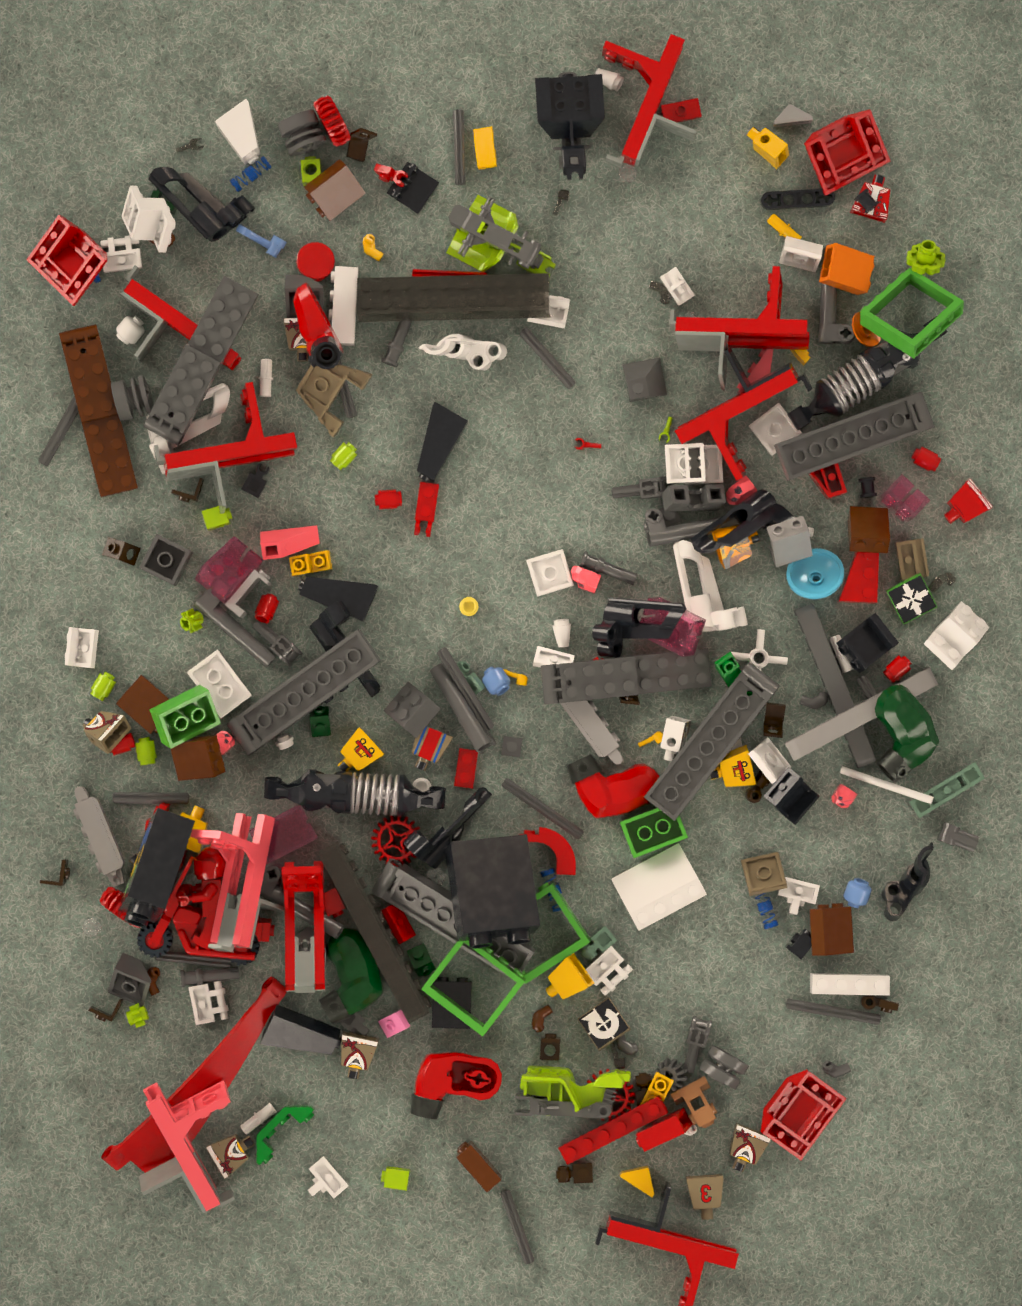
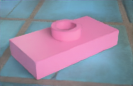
(394, 1023)

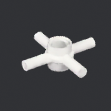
(759, 649)

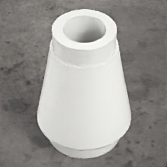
(611, 79)
(562, 632)

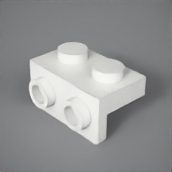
(558, 313)
(81, 647)

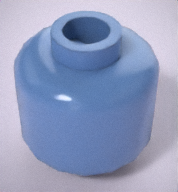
(496, 681)
(857, 892)

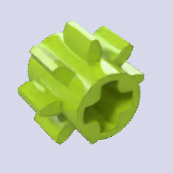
(191, 620)
(137, 1015)

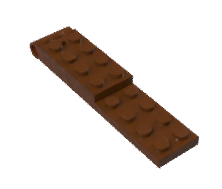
(98, 411)

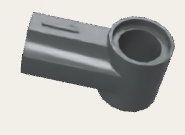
(954, 836)

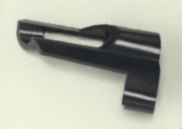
(210, 216)
(752, 514)
(622, 622)
(328, 634)
(433, 850)
(906, 887)

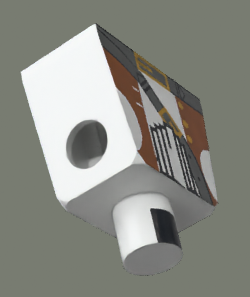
(678, 729)

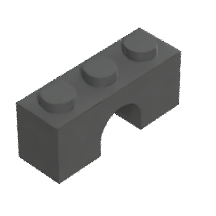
(704, 499)

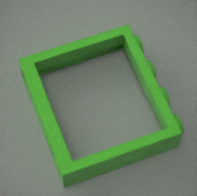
(914, 346)
(561, 955)
(501, 963)

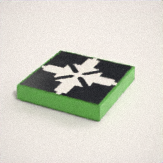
(911, 598)

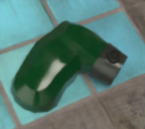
(909, 728)
(357, 974)

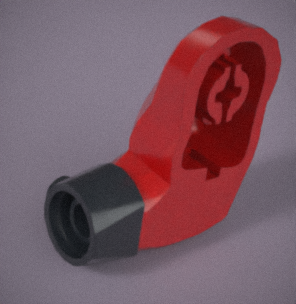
(316, 330)

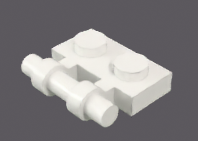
(122, 259)
(604, 966)
(202, 1003)

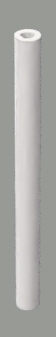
(887, 785)

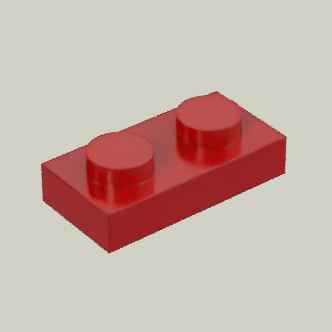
(466, 768)
(398, 923)

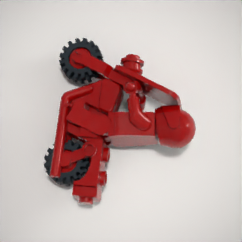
(189, 920)

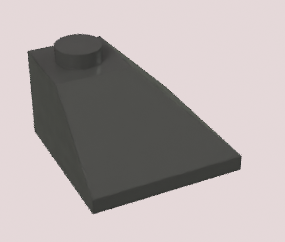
(291, 285)
(644, 379)
(130, 980)

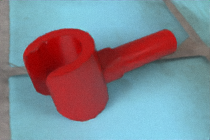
(587, 444)

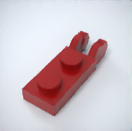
(426, 506)

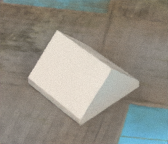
(801, 254)

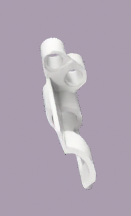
(469, 350)
(220, 402)
(709, 603)

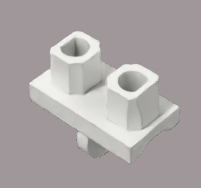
(677, 286)

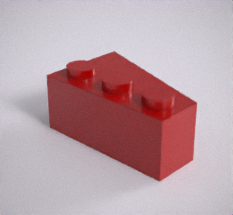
(829, 481)
(861, 580)

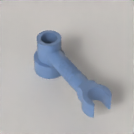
(273, 246)

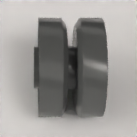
(723, 1068)

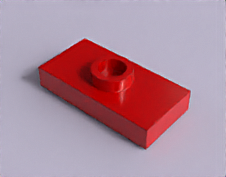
(682, 110)

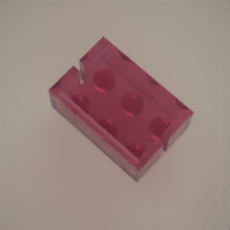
(911, 505)
(225, 571)
(684, 637)
(289, 833)

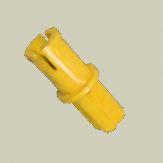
(780, 226)

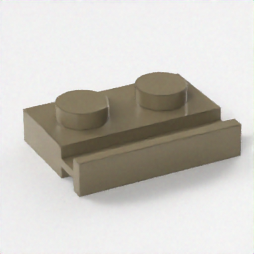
(912, 558)

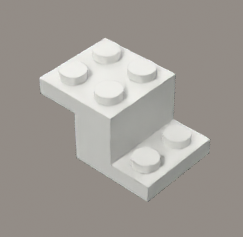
(148, 219)
(693, 464)
(956, 635)

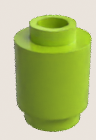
(343, 455)
(103, 686)
(146, 751)

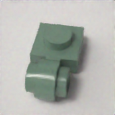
(473, 680)
(602, 939)

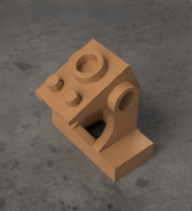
(703, 1116)

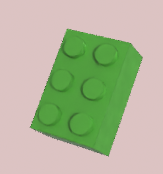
(185, 716)
(651, 831)

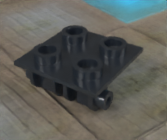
(416, 190)

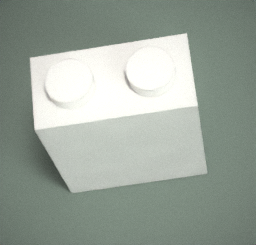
(240, 132)

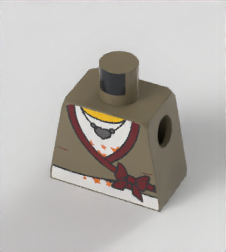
(295, 340)
(106, 730)
(357, 1052)
(747, 1146)
(230, 1153)

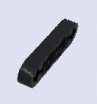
(797, 196)

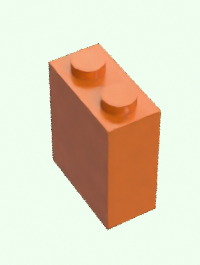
(847, 269)

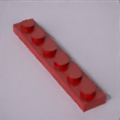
(613, 1129)

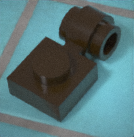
(761, 781)
(886, 1005)
(642, 1080)
(581, 1173)

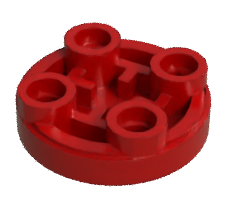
(315, 261)

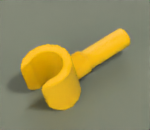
(521, 679)
(656, 736)

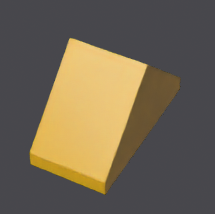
(639, 1178)

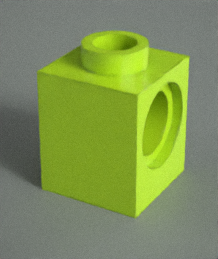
(308, 162)
(214, 519)
(395, 1178)

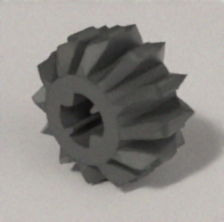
(668, 1067)

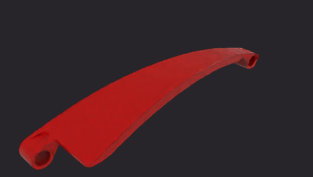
(146, 1144)

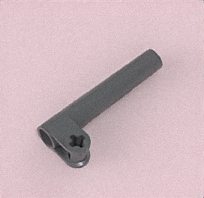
(828, 330)
(660, 534)
(209, 606)
(479, 737)
(272, 892)

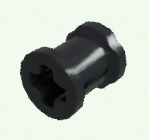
(866, 201)
(867, 487)

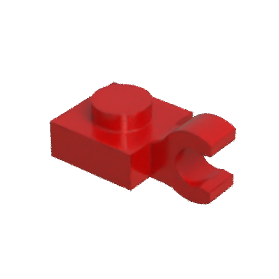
(389, 174)

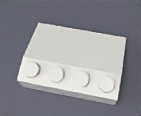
(658, 886)

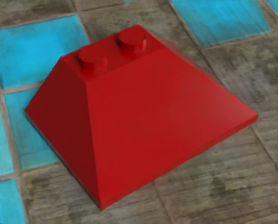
(846, 150)
(68, 259)
(800, 1112)

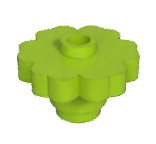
(925, 258)

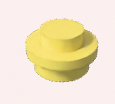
(468, 606)

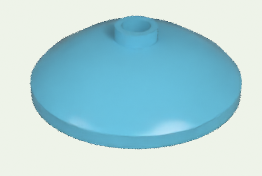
(821, 566)

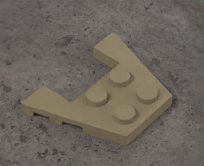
(321, 388)

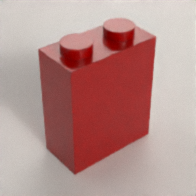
(663, 1129)

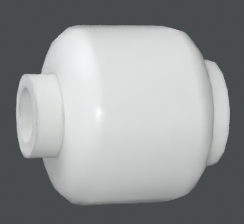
(130, 330)

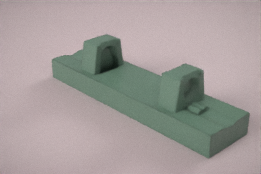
(948, 789)

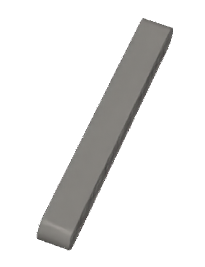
(853, 717)

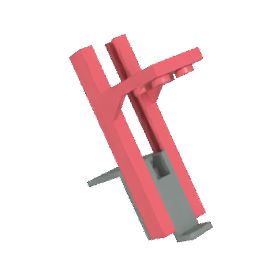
(238, 915)
(174, 1125)

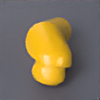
(369, 247)

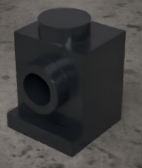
(800, 943)

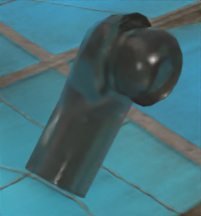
(664, 293)

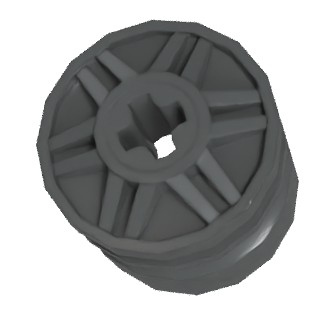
(303, 136)
(132, 398)

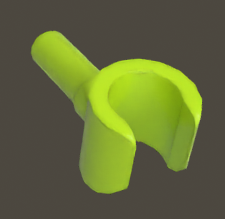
(666, 429)

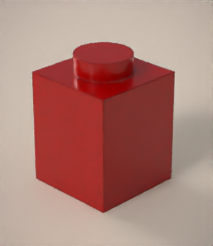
(333, 903)

